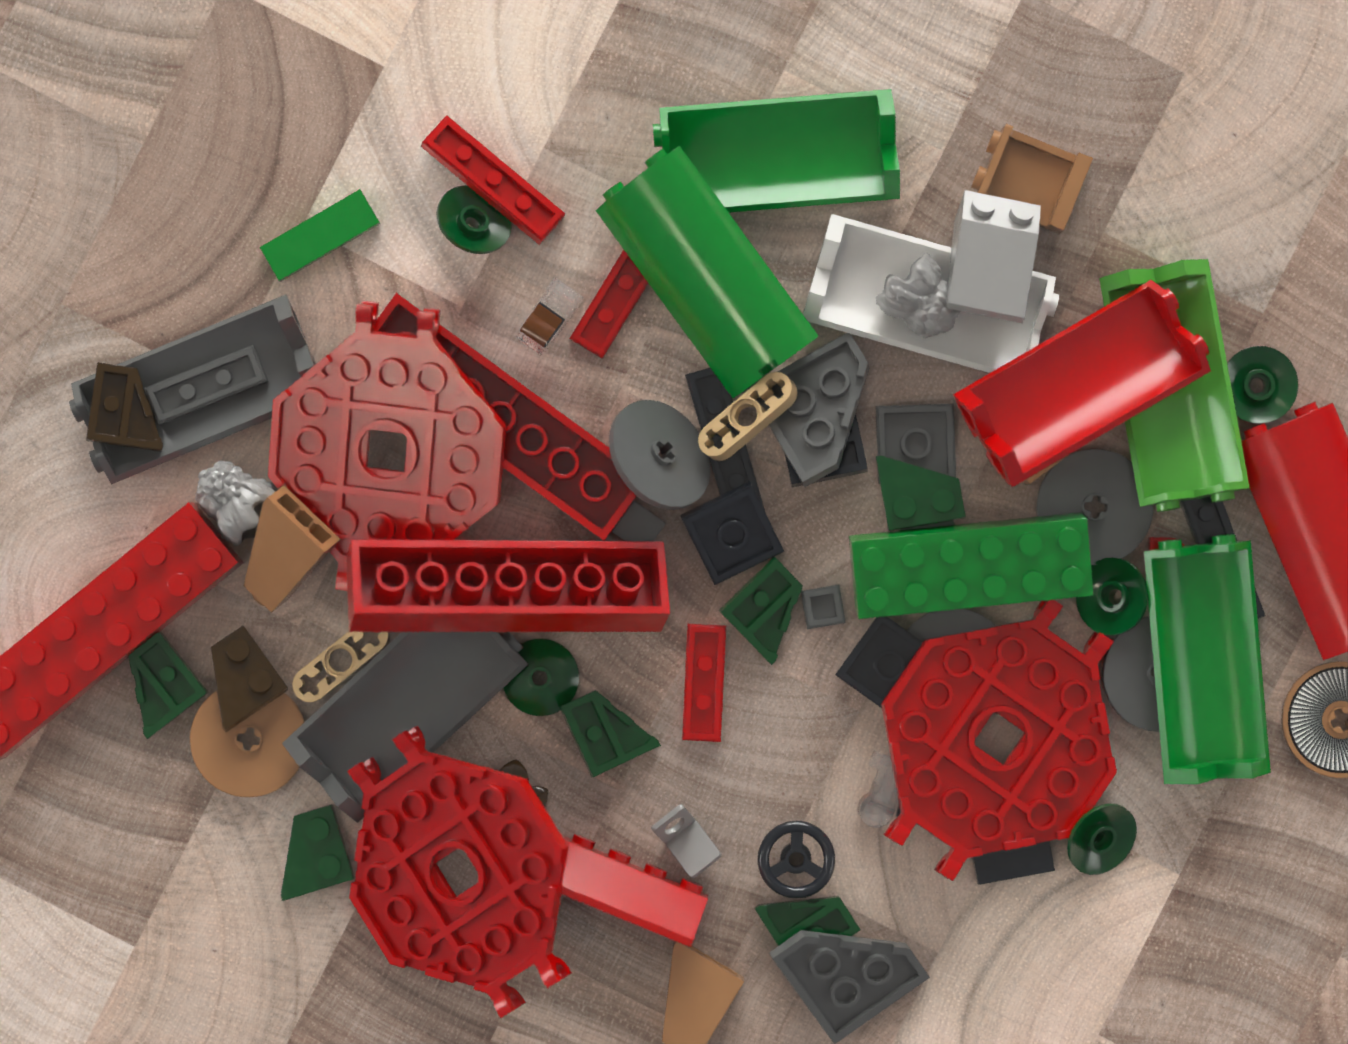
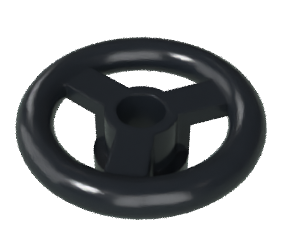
(770, 874)

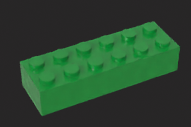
(971, 565)

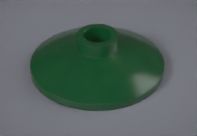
(464, 207)
(1278, 381)
(1101, 610)
(561, 678)
(1101, 839)

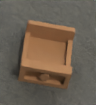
(1033, 174)

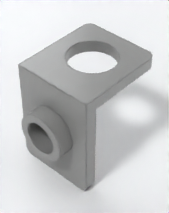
(687, 841)

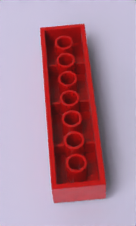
(540, 441)
(506, 586)
(109, 621)

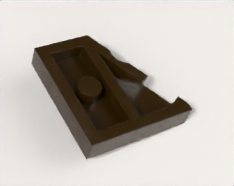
(121, 411)
(243, 678)

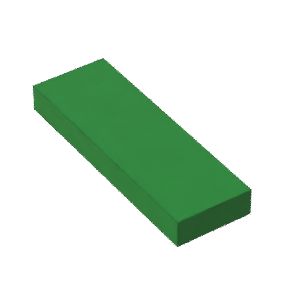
(320, 235)

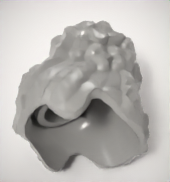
(919, 299)
(232, 500)

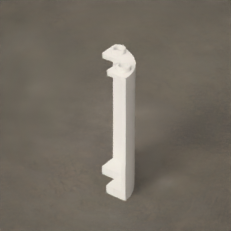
(854, 272)

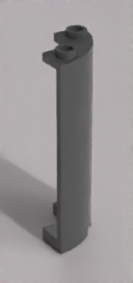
(282, 352)
(412, 682)

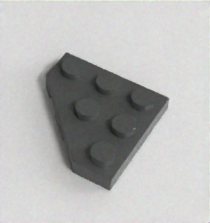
(827, 399)
(847, 976)

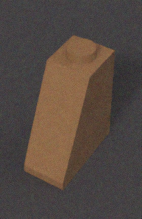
(285, 549)
(696, 995)

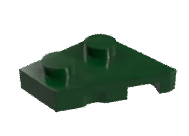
(917, 495)
(764, 608)
(604, 733)
(315, 854)

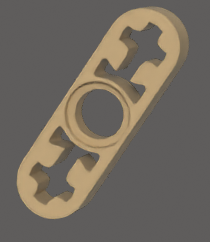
(731, 413)
(324, 685)

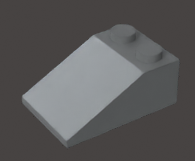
(992, 256)

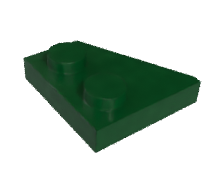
(162, 683)
(813, 915)

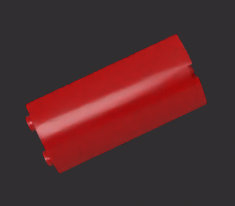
(1082, 382)
(1303, 497)

